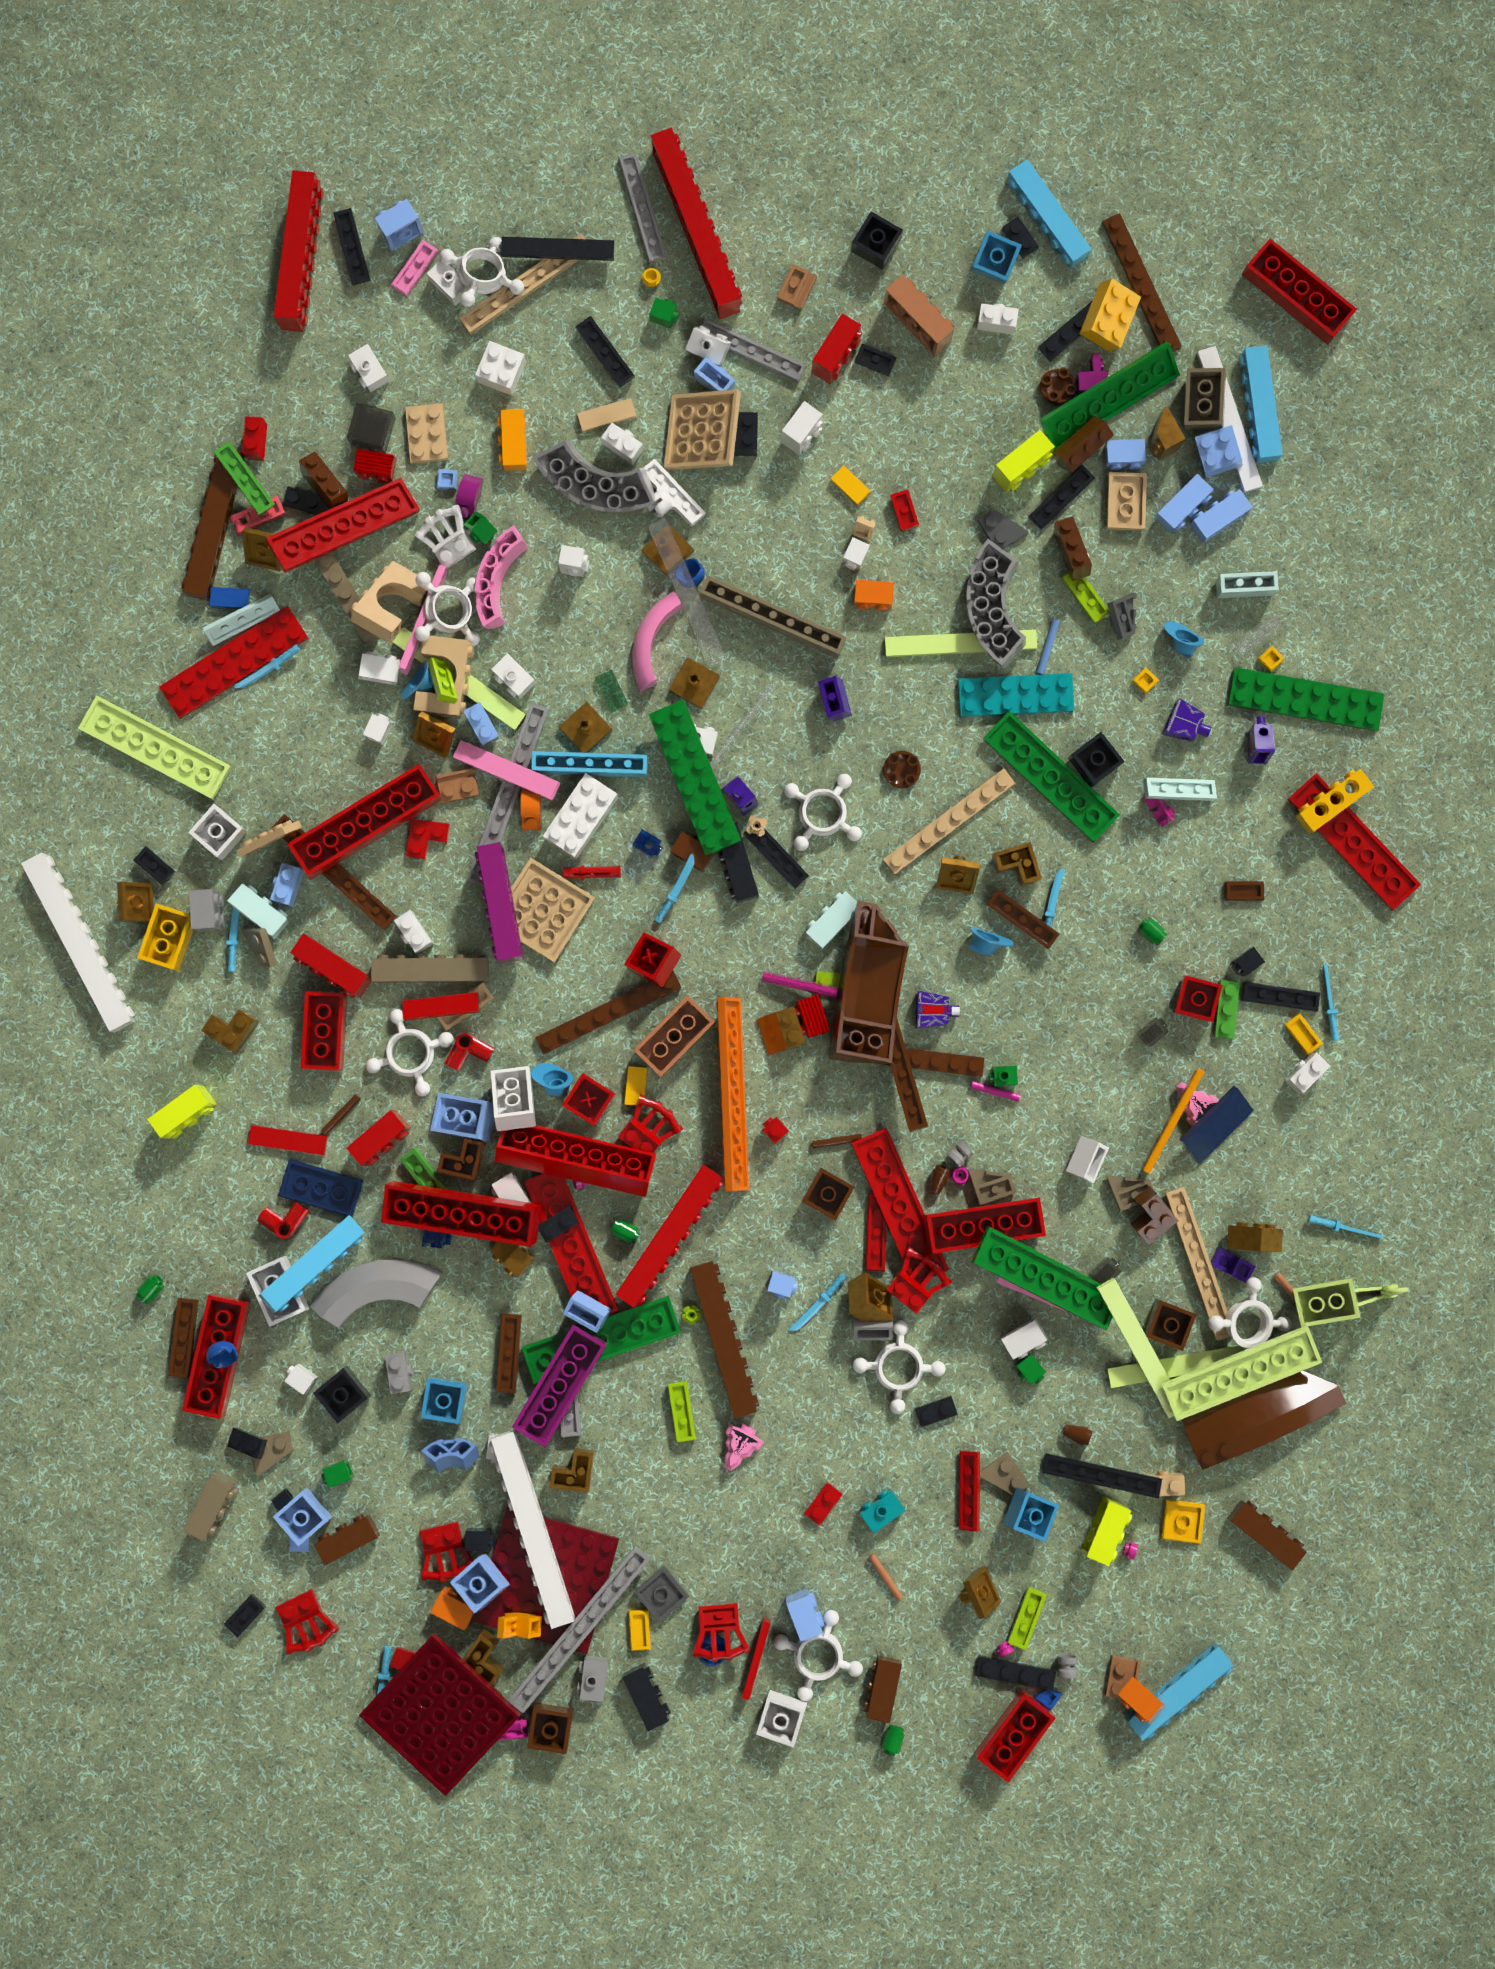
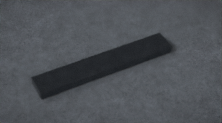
(557, 248)
(1102, 1475)

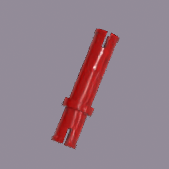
(592, 872)

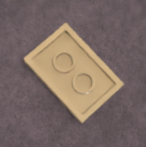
(426, 433)
(1126, 501)
(268, 837)

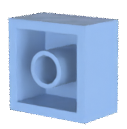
(399, 224)
(1218, 451)
(302, 1516)
(479, 1583)
(804, 1615)

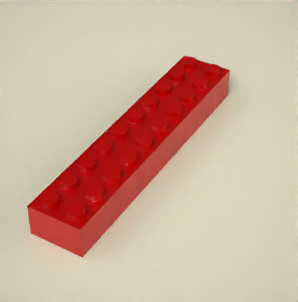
(695, 223)

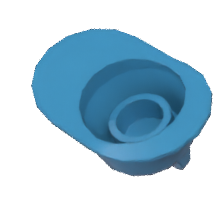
(1183, 639)
(420, 682)
(986, 942)
(552, 1078)

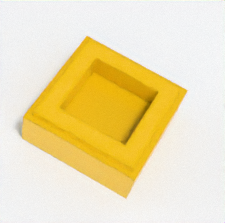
(1271, 659)
(1145, 680)

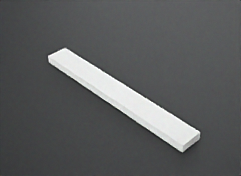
(1248, 473)

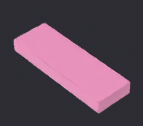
(414, 268)

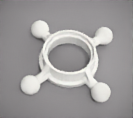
(481, 286)
(423, 632)
(801, 842)
(421, 1088)
(1267, 1323)
(900, 1328)
(854, 1668)

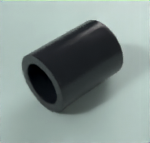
(282, 1499)

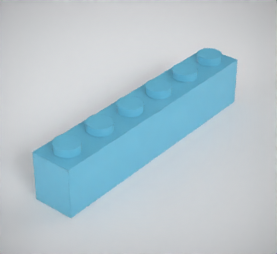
(1048, 213)
(1261, 404)
(591, 763)
(311, 1264)
(1183, 1688)

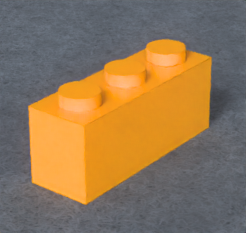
(512, 440)

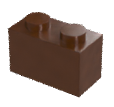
(686, 845)

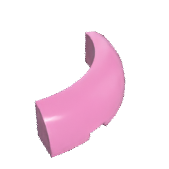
(491, 573)
(645, 637)

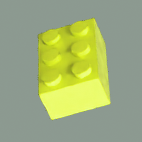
(1023, 461)
(182, 1112)
(1106, 1531)

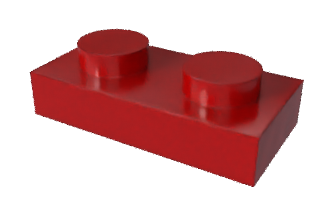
(904, 510)
(823, 1503)

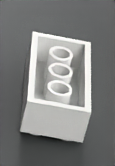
(580, 816)

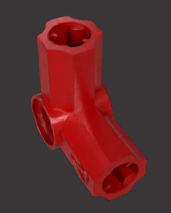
(459, 1053)
(275, 1222)

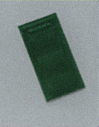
(611, 691)

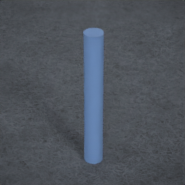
(1048, 646)

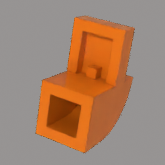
(531, 810)

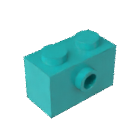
(881, 1510)

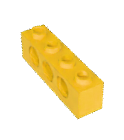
(1360, 786)

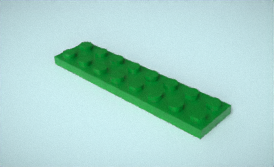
(1112, 394)
(1306, 699)
(695, 777)
(1051, 777)
(1042, 1277)
(621, 1331)

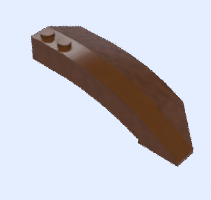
(868, 989)
(1260, 1417)

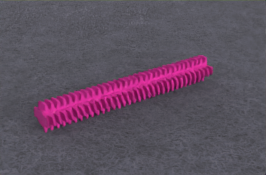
(800, 985)

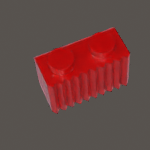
(254, 438)
(374, 465)
(812, 1016)

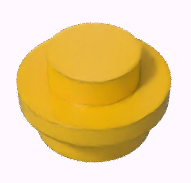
(651, 277)

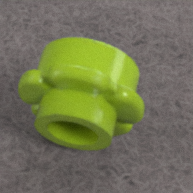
(686, 1314)

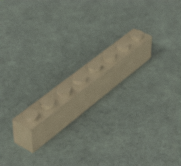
(772, 617)

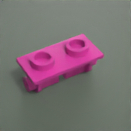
(1163, 813)
(517, 1730)

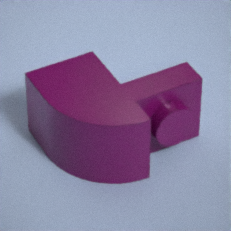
(1086, 380)
(468, 495)

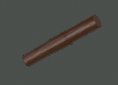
(340, 1114)
(836, 1141)

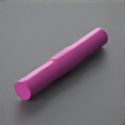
(995, 1091)

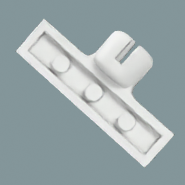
(671, 495)

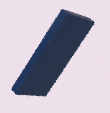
(1216, 1125)
(321, 1188)

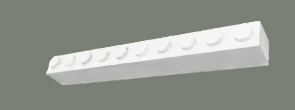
(78, 942)
(532, 1528)

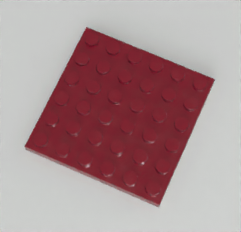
(584, 1562)
(440, 1714)

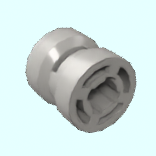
(956, 1157)
(1067, 1666)

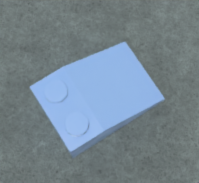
(463, 1117)

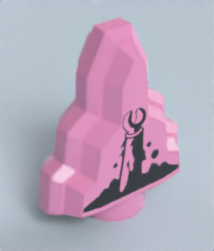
(1198, 1104)
(740, 1444)

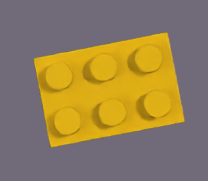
(1110, 315)
(166, 938)

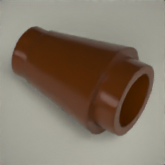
(939, 1177)
(1078, 1434)

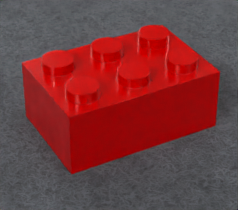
(836, 349)
(379, 1138)

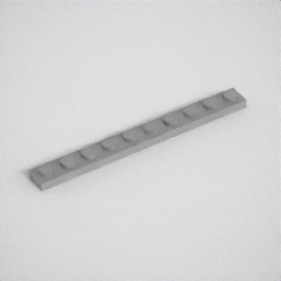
(509, 792)
(579, 1629)

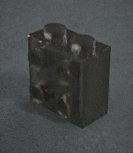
(371, 428)

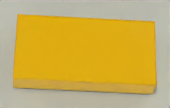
(850, 485)
(1303, 1034)
(635, 1084)
(639, 1629)

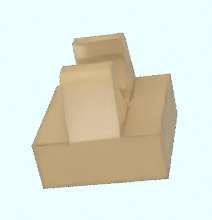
(863, 528)

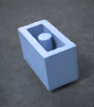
(1125, 454)
(481, 723)

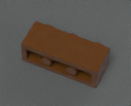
(1083, 444)
(323, 480)
(1072, 548)
(346, 1538)
(882, 1689)

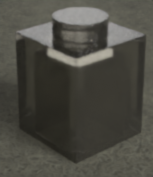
(1152, 1031)
(1105, 1270)

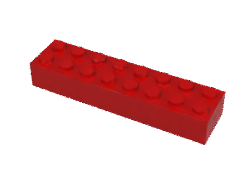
(298, 251)
(364, 822)
(577, 1158)
(461, 1213)
(668, 1236)

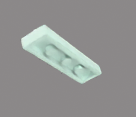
(241, 619)
(1179, 789)

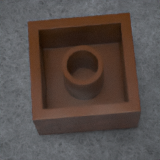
(828, 1194)
(1169, 1324)
(550, 1728)

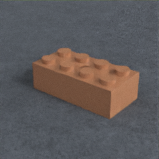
(919, 315)
(688, 1023)

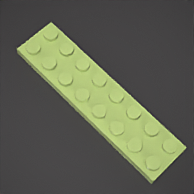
(154, 747)
(1241, 1373)

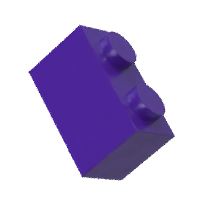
(835, 698)

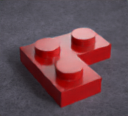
(422, 832)

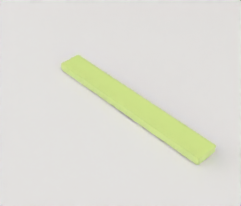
(943, 644)
(477, 691)
(1136, 1340)
(1173, 1366)

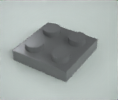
(661, 1593)

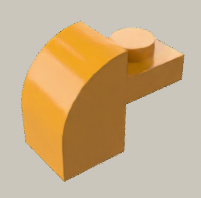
(519, 1625)

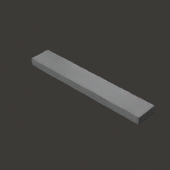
(642, 208)
(759, 353)

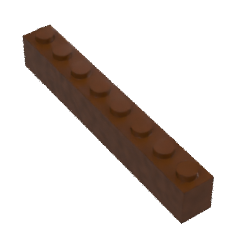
(210, 533)
(723, 1338)

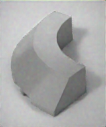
(591, 485)
(374, 1282)

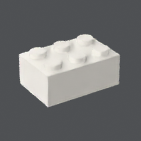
(513, 1098)
(263, 1277)

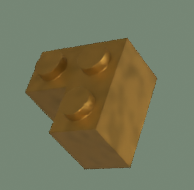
(1019, 858)
(232, 1034)
(1256, 1238)
(514, 1257)
(575, 1477)
(479, 1657)

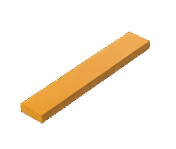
(1173, 1120)

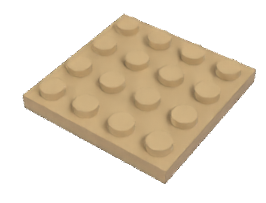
(702, 430)
(547, 909)

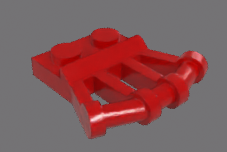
(639, 1136)
(910, 1291)
(442, 1539)
(301, 1609)
(717, 1620)

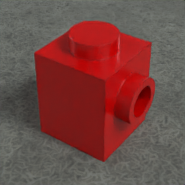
(774, 1129)

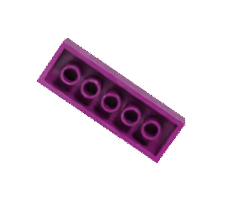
(500, 903)
(559, 1385)

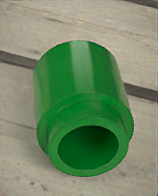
(1152, 931)
(625, 1231)
(150, 1289)
(892, 1740)

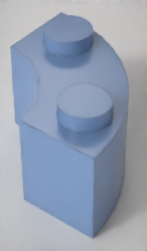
(450, 1454)

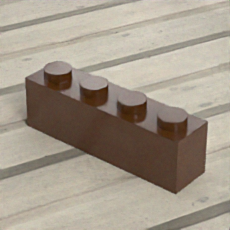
(1266, 1534)

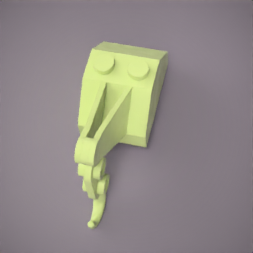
(1335, 1301)

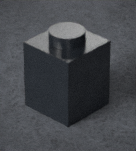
(1247, 962)
(478, 1539)

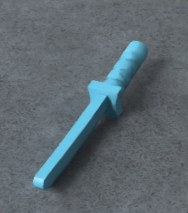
(275, 663)
(672, 897)
(1053, 897)
(232, 943)
(1331, 1012)
(1335, 1225)
(825, 1297)
(384, 1675)

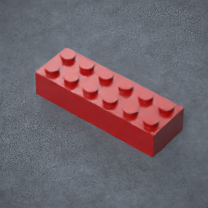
(1299, 291)
(966, 1226)
(210, 1386)

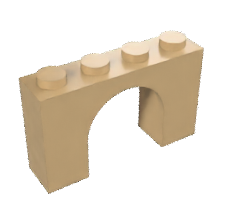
(371, 616)
(458, 653)

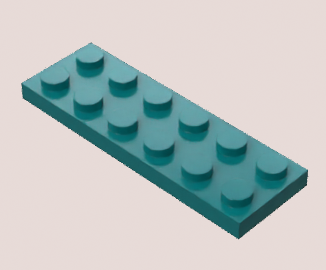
(1016, 694)

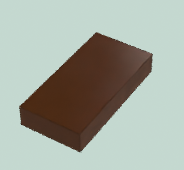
(1244, 891)

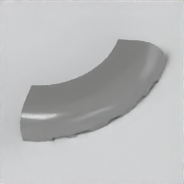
(987, 604)

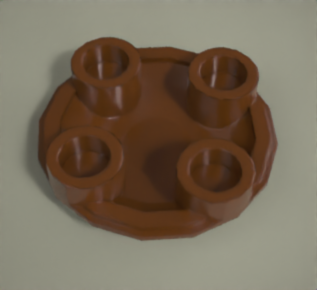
(1058, 386)
(902, 769)

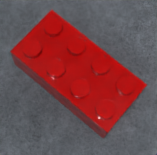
(327, 963)
(324, 1031)
(1014, 1735)

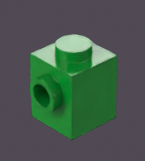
(664, 312)
(480, 528)
(1003, 1076)
(1030, 1370)
(337, 1473)

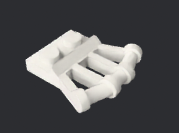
(455, 546)

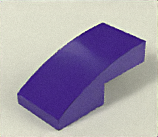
(1232, 1265)

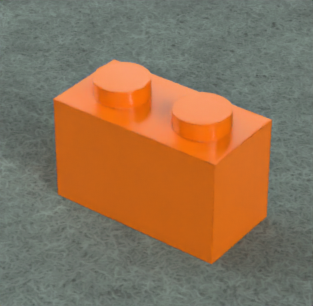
(873, 595)
(452, 1608)
(1141, 1700)

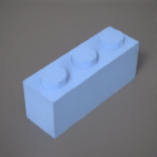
(1184, 504)
(1220, 515)

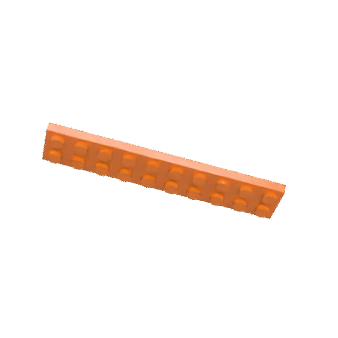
(733, 1094)

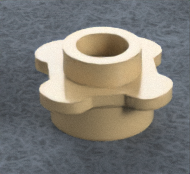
(753, 821)

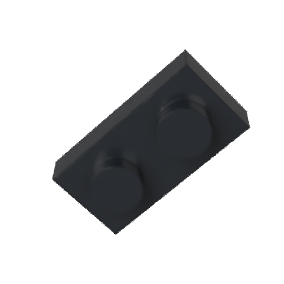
(1018, 233)
(875, 360)
(154, 865)
(558, 1224)
(936, 1411)
(247, 1443)
(244, 1615)

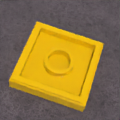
(1183, 1521)

